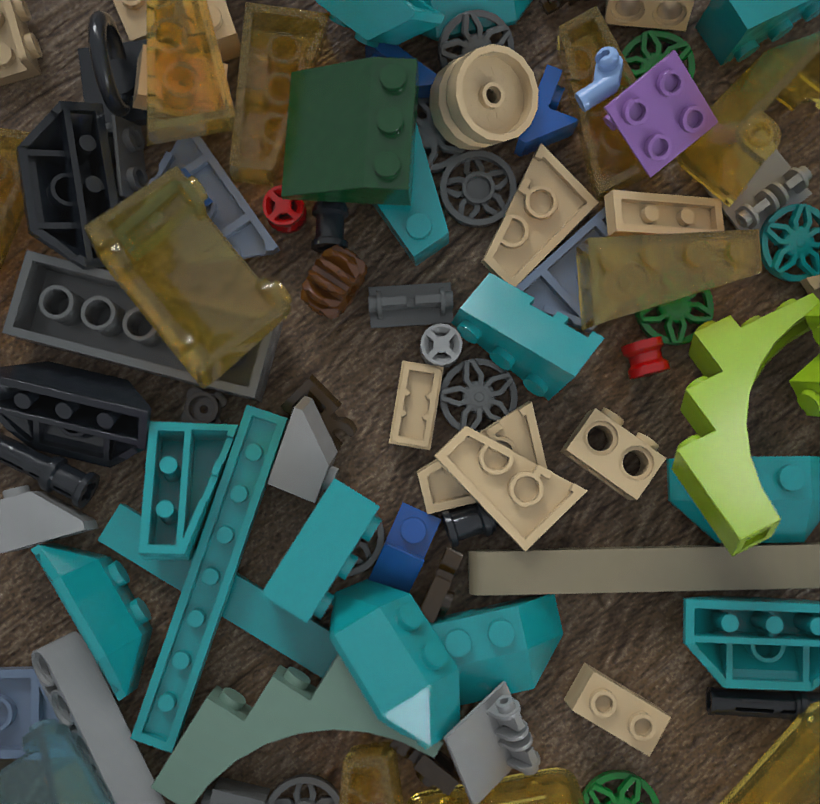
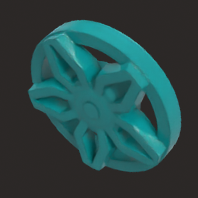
(793, 243)

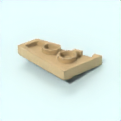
(538, 218)
(515, 431)
(510, 488)

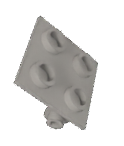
(770, 189)
(491, 744)

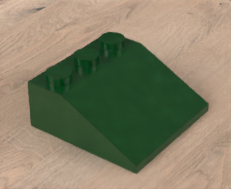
(352, 132)

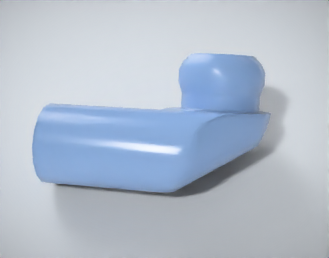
(606, 79)

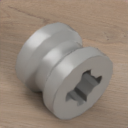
(441, 335)

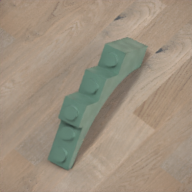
(288, 706)

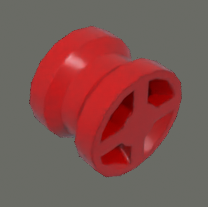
(275, 206)
(645, 357)

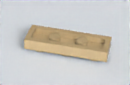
(654, 213)

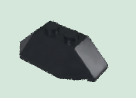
(67, 179)
(74, 412)

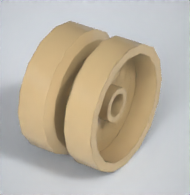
(484, 97)

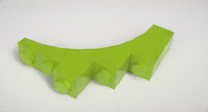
(718, 461)

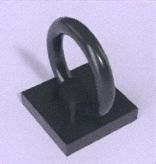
(110, 69)

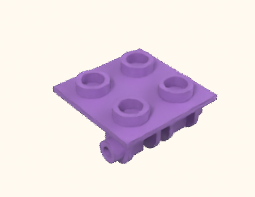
(660, 114)

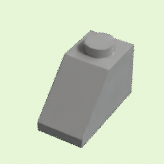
(305, 454)
(37, 518)

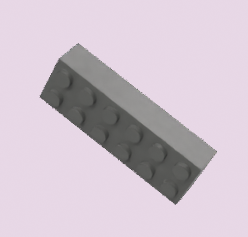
(95, 319)

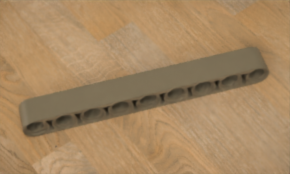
(643, 569)

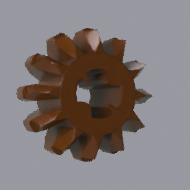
(333, 281)

